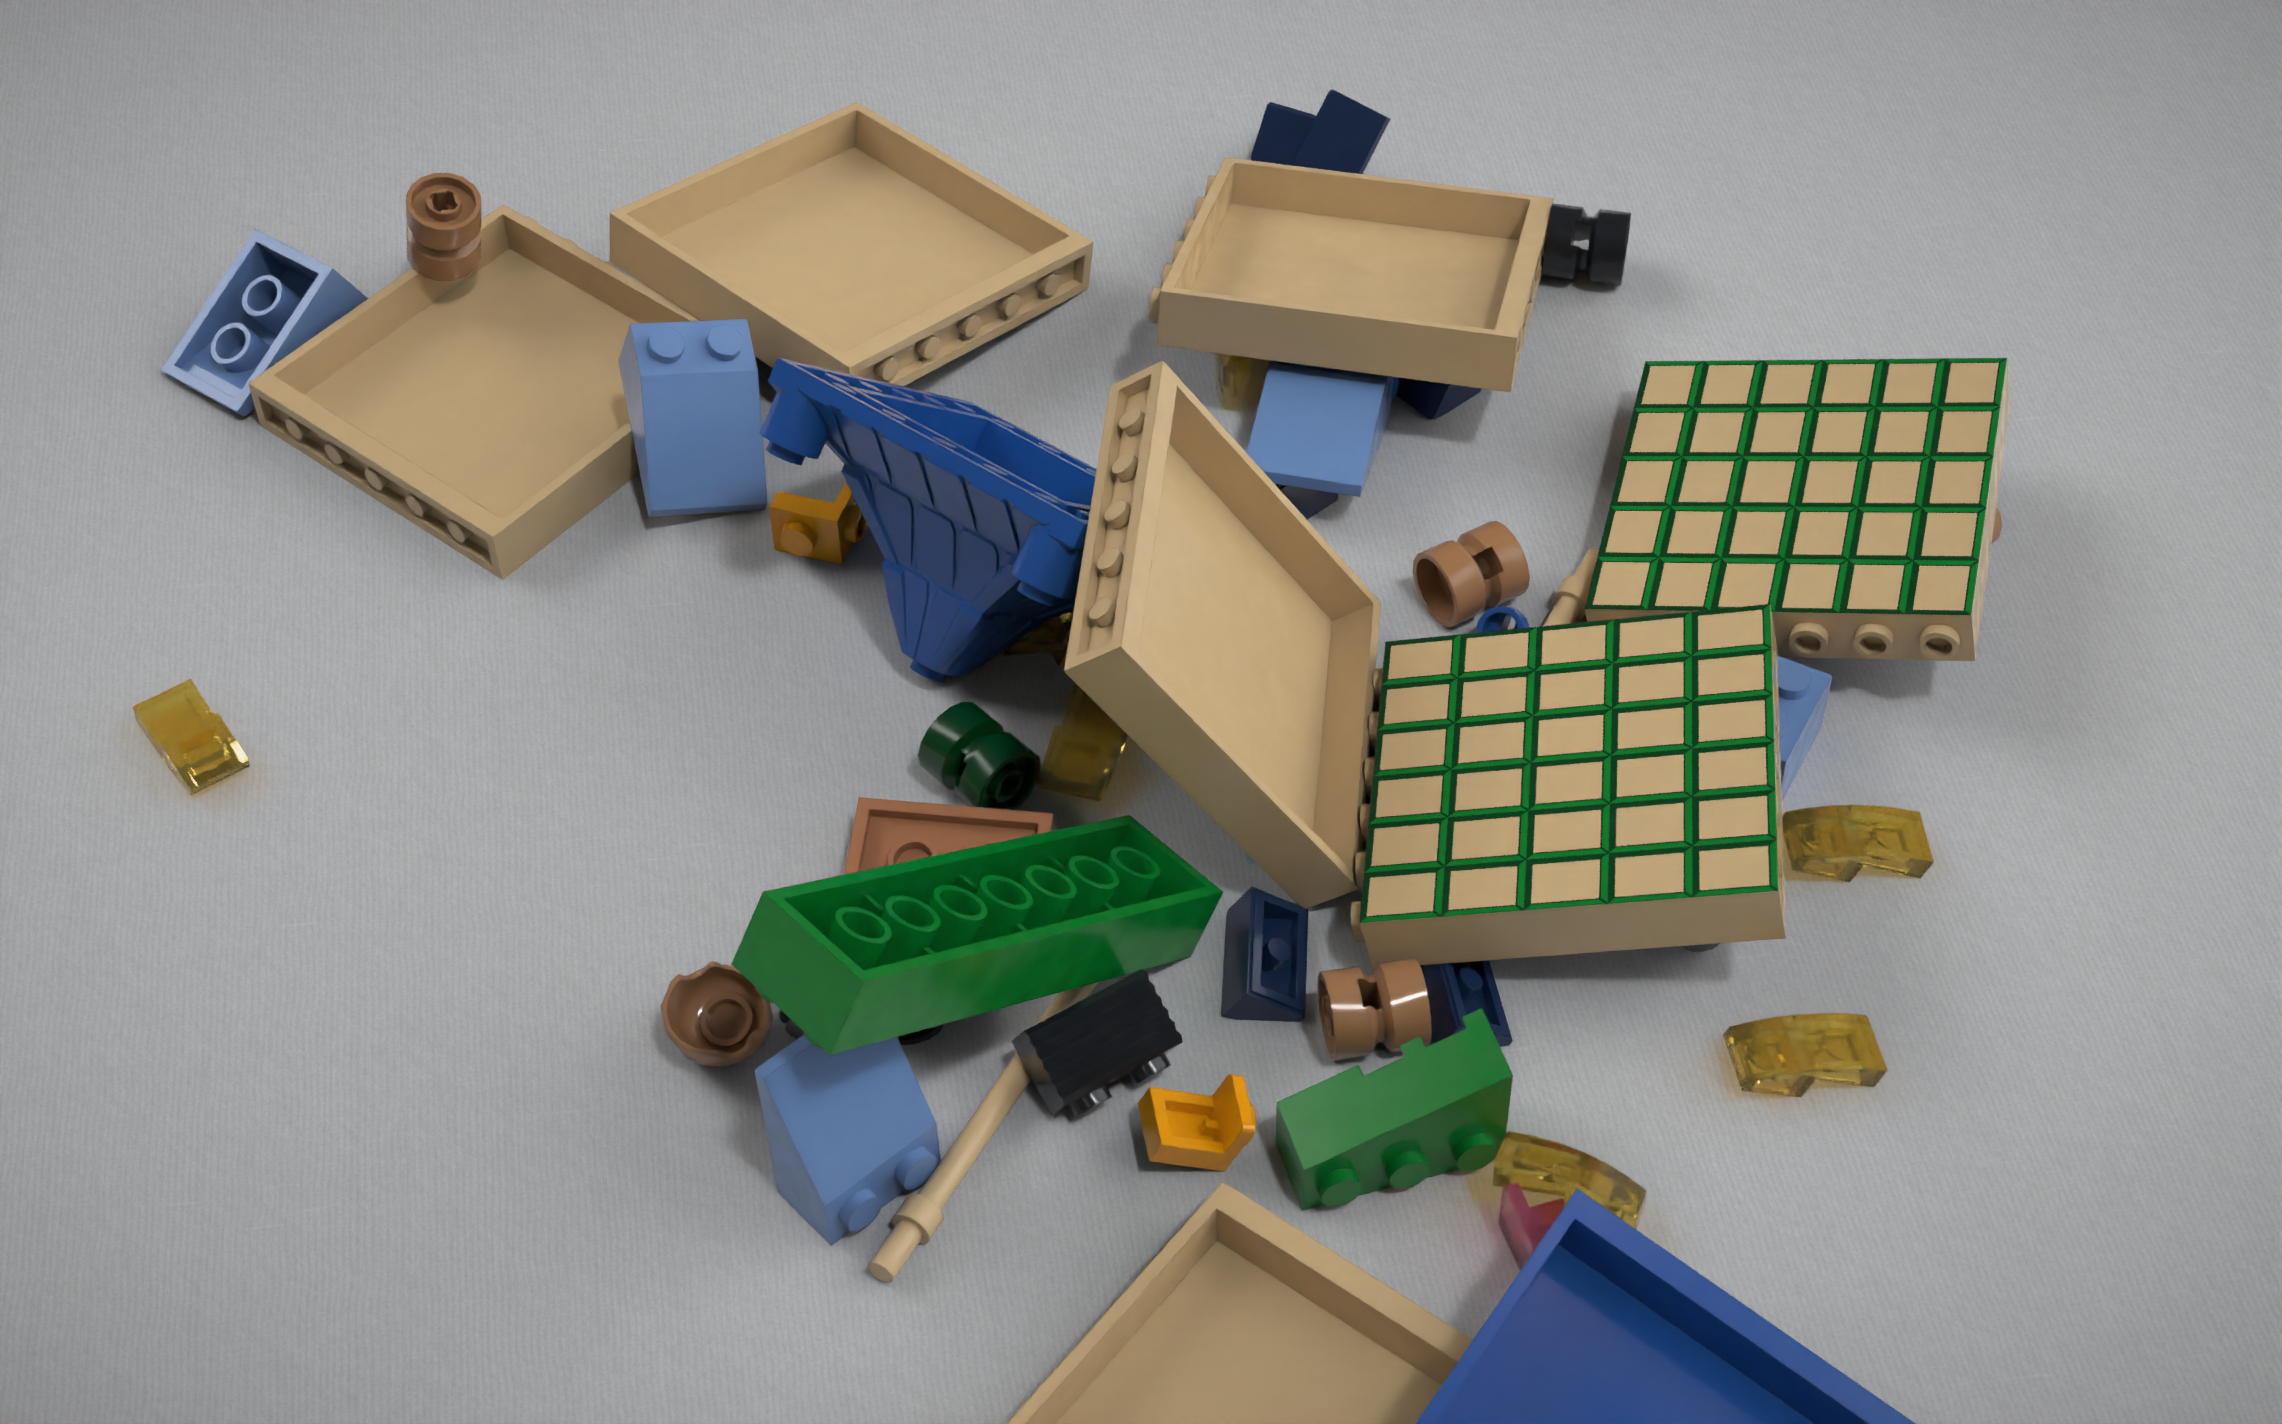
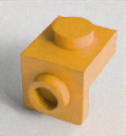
(816, 526)
(1198, 1127)

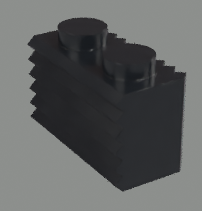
(1098, 1043)

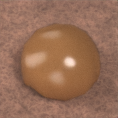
(716, 1015)

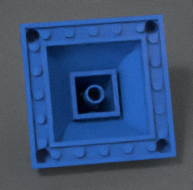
(966, 508)

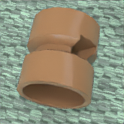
(443, 226)
(1474, 572)
(1373, 1008)

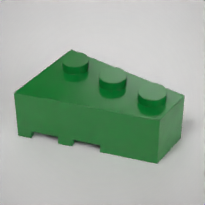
(1400, 1123)

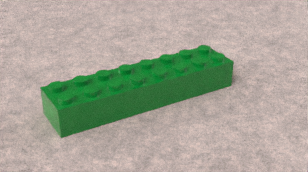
(972, 931)

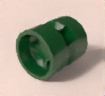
(979, 759)

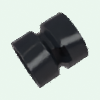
(1606, 250)

